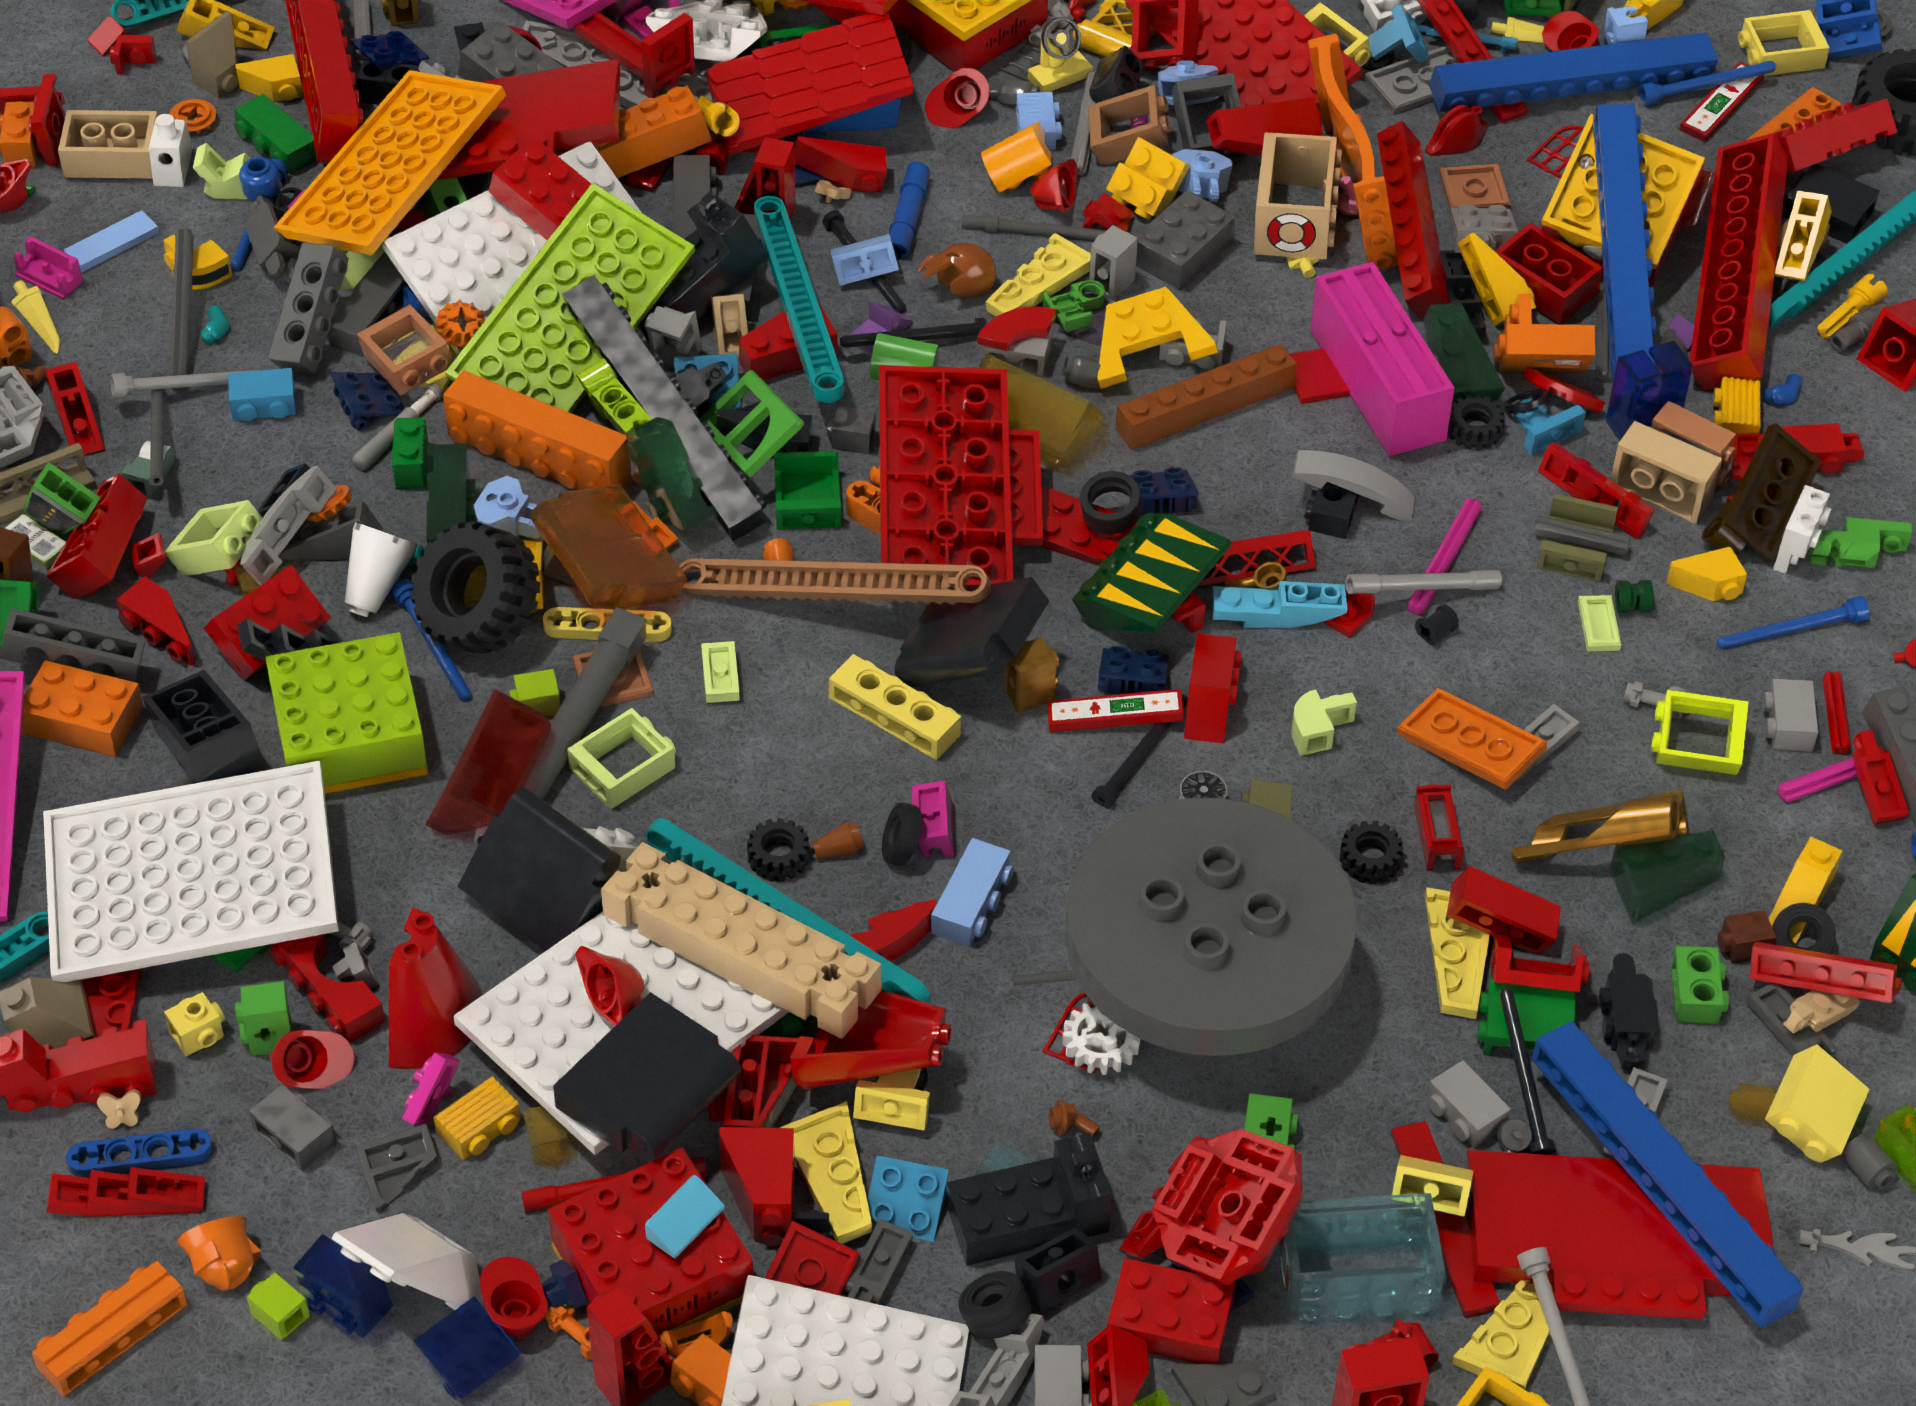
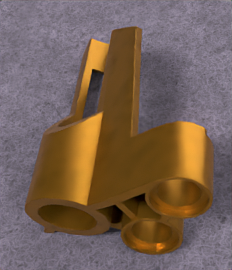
(1634, 822)

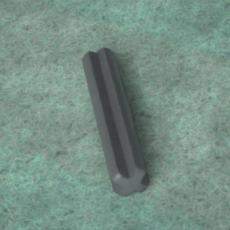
(1581, 535)

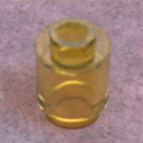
(1751, 1102)

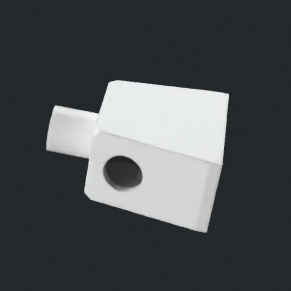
(171, 138)

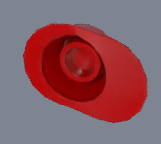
(1570, 31)
(957, 98)
(321, 1053)
(513, 1295)

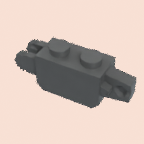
(271, 248)

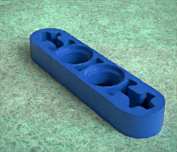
(139, 1147)

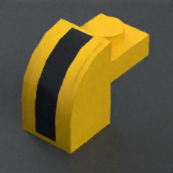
(210, 263)

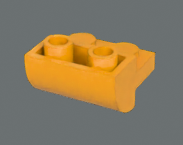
(1017, 158)

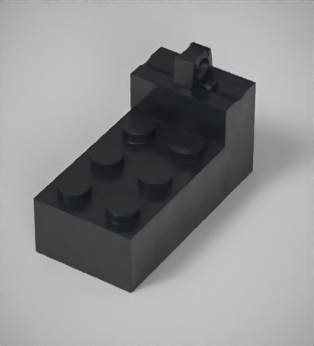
(722, 257)
(204, 729)
(1030, 1202)

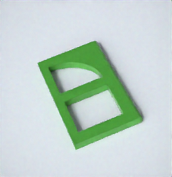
(782, 426)

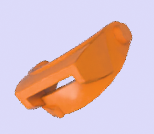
(719, 1326)

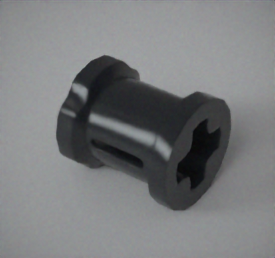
(1437, 624)

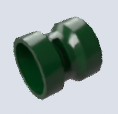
(1634, 596)

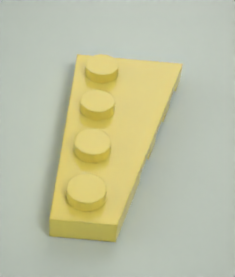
(1048, 272)
(1457, 957)

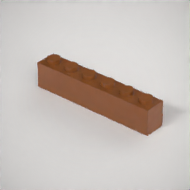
(1205, 396)

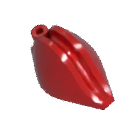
(1457, 131)
(13, 184)
(1056, 187)
(610, 983)

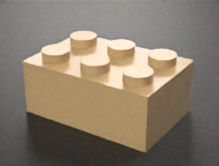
(106, 144)
(1666, 471)

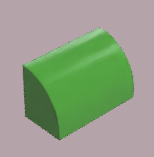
(901, 352)

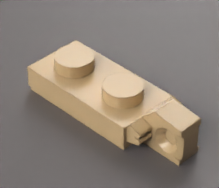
(1819, 1010)

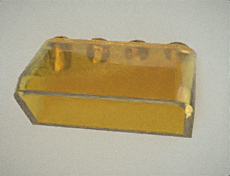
(1062, 417)

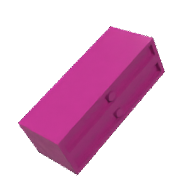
(1382, 358)

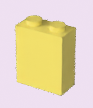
(1817, 1104)

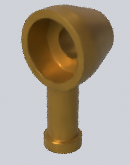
(1265, 577)

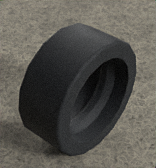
(1109, 482)

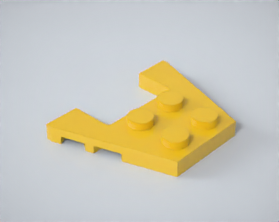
(1145, 323)

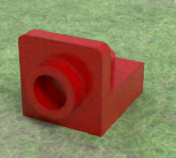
(132, 49)
(1359, 611)

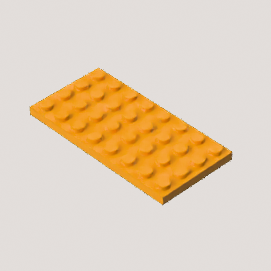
(390, 162)

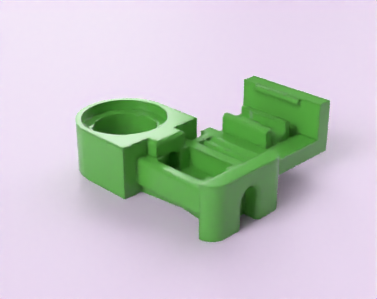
(1073, 305)

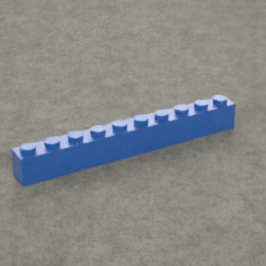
(1572, 72)
(1623, 231)
(1668, 1175)

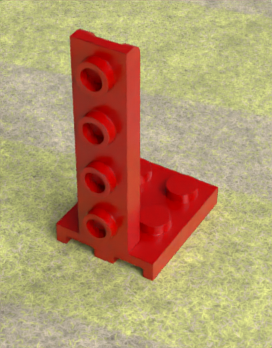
(655, 59)
(47, 115)

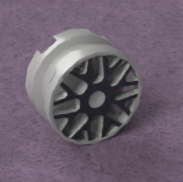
(1203, 788)

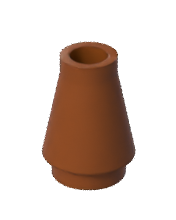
(839, 842)

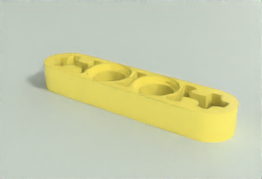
(601, 616)

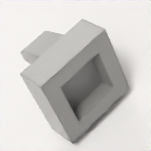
(355, 967)

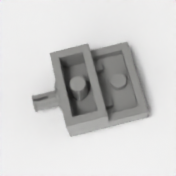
(1491, 224)

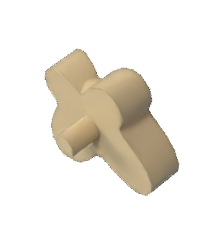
(826, 188)
(121, 1109)

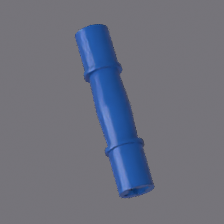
(912, 194)

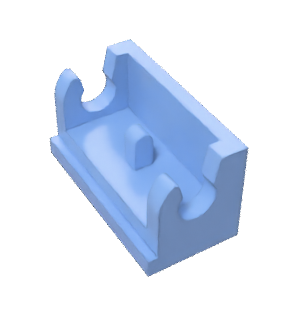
(1621, 28)
(864, 259)

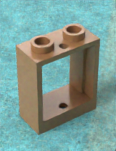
(1118, 146)

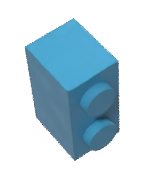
(262, 394)

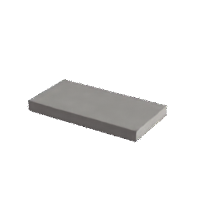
(1407, 81)

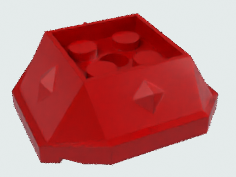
(1229, 1204)

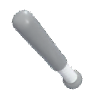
(384, 439)

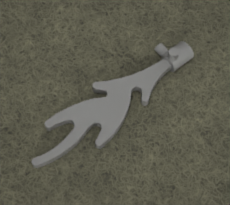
(1870, 1245)

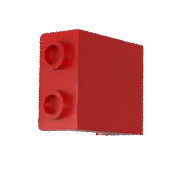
(1535, 972)

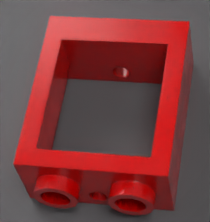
(1186, 32)

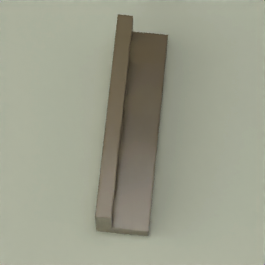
(14, 498)

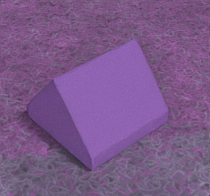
(1683, 329)

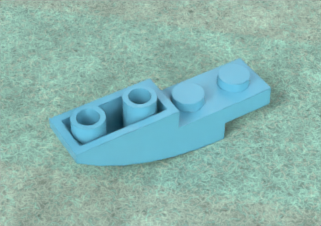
(1288, 607)

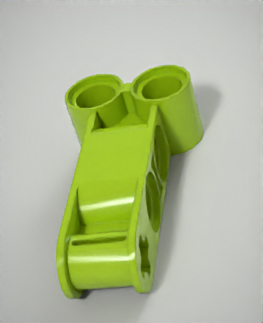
(611, 397)

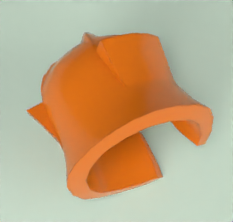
(221, 1251)

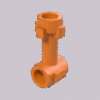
(562, 1318)

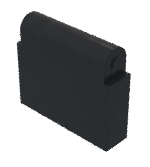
(970, 637)
(539, 870)
(646, 1079)

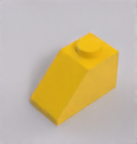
(273, 77)
(1709, 575)

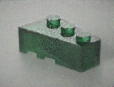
(1461, 352)
(665, 475)
(448, 488)
(1665, 871)

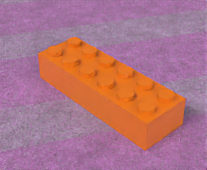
(535, 434)

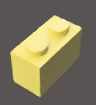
(1446, 1183)

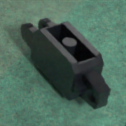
(701, 385)
(1629, 1011)

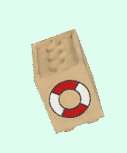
(1291, 228)

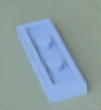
(113, 240)

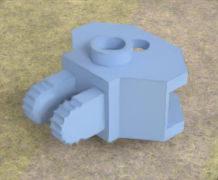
(1184, 71)
(1207, 174)
(509, 509)

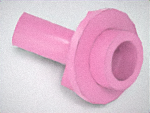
(1347, 200)

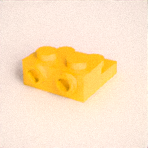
(1147, 179)

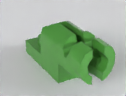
(1860, 542)

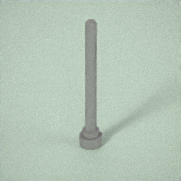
(124, 385)
(1535, 1264)

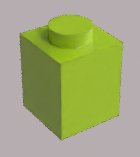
(537, 691)
(277, 1306)

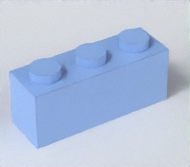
(972, 892)

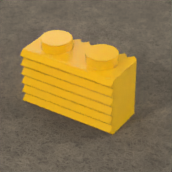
(1738, 405)
(478, 1118)

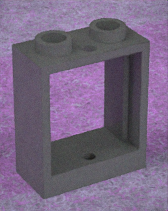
(1198, 89)

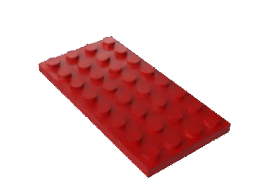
(1258, 43)

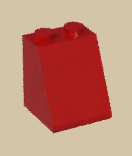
(1892, 345)
(761, 1178)

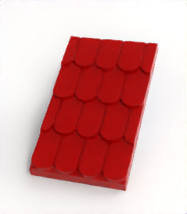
(823, 82)

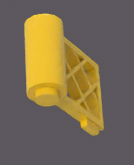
(1107, 39)

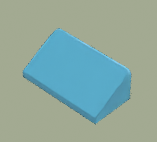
(683, 1217)

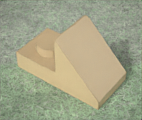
(729, 322)

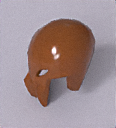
(963, 268)

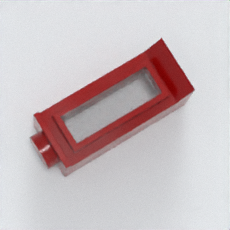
(1437, 824)

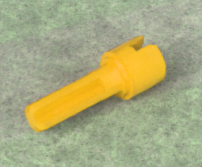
(719, 117)
(1860, 296)

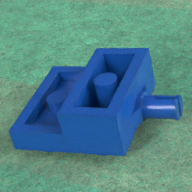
(1849, 26)

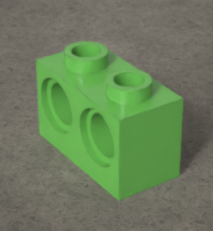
(1698, 985)

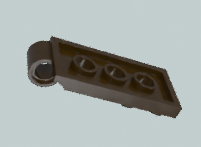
(1736, 519)

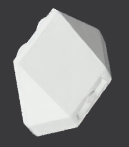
(719, 28)
(414, 1255)

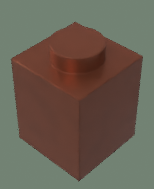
(1742, 931)

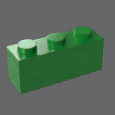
(275, 133)

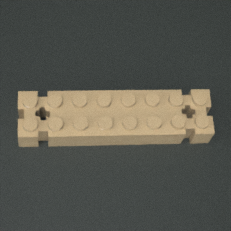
(742, 940)

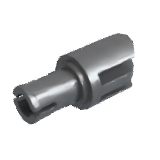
(1858, 328)

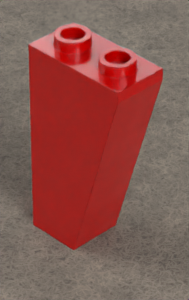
(1244, 127)

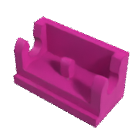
(48, 268)
(937, 817)

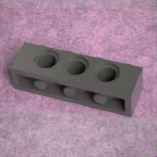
(308, 308)
(38, 638)

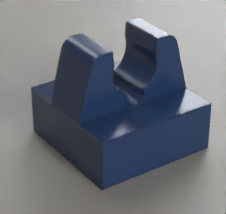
(564, 1286)

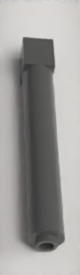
(616, 648)

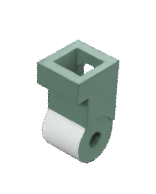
(140, 469)

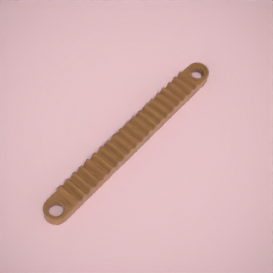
(836, 580)

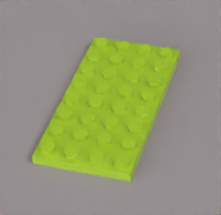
(531, 336)

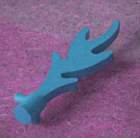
(1505, 42)

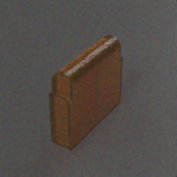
(608, 548)

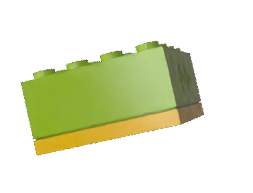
(349, 711)

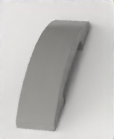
(1356, 476)
(282, 521)
(1006, 1367)

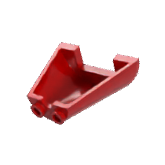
(425, 993)
(886, 1039)

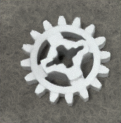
(1098, 1041)

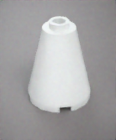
(374, 567)

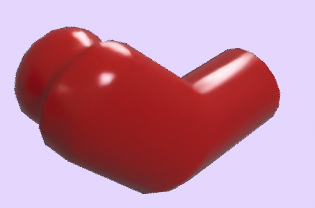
(1077, 10)

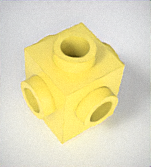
(195, 1023)

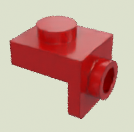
(1106, 213)
(1191, 613)

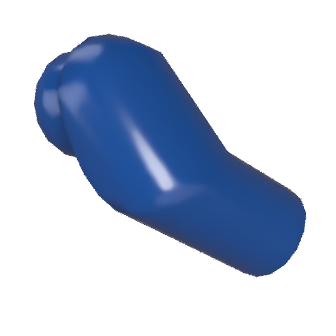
(1783, 393)

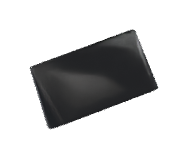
(1106, 78)
(377, 82)

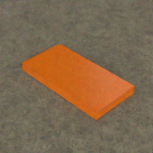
(1472, 738)

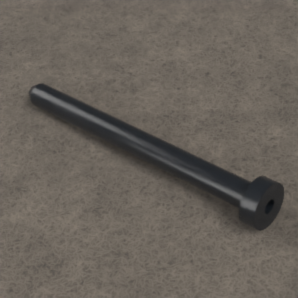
(834, 221)
(917, 334)
(1105, 794)
(1541, 1143)

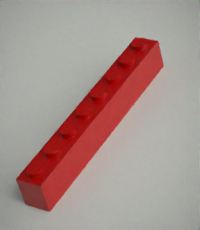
(1412, 219)

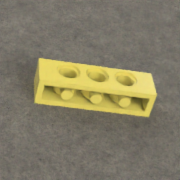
(895, 706)

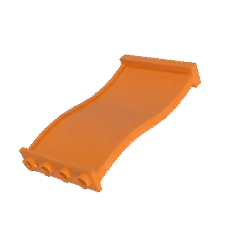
(1356, 149)

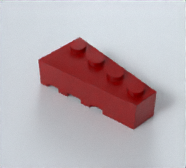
(92, 1067)

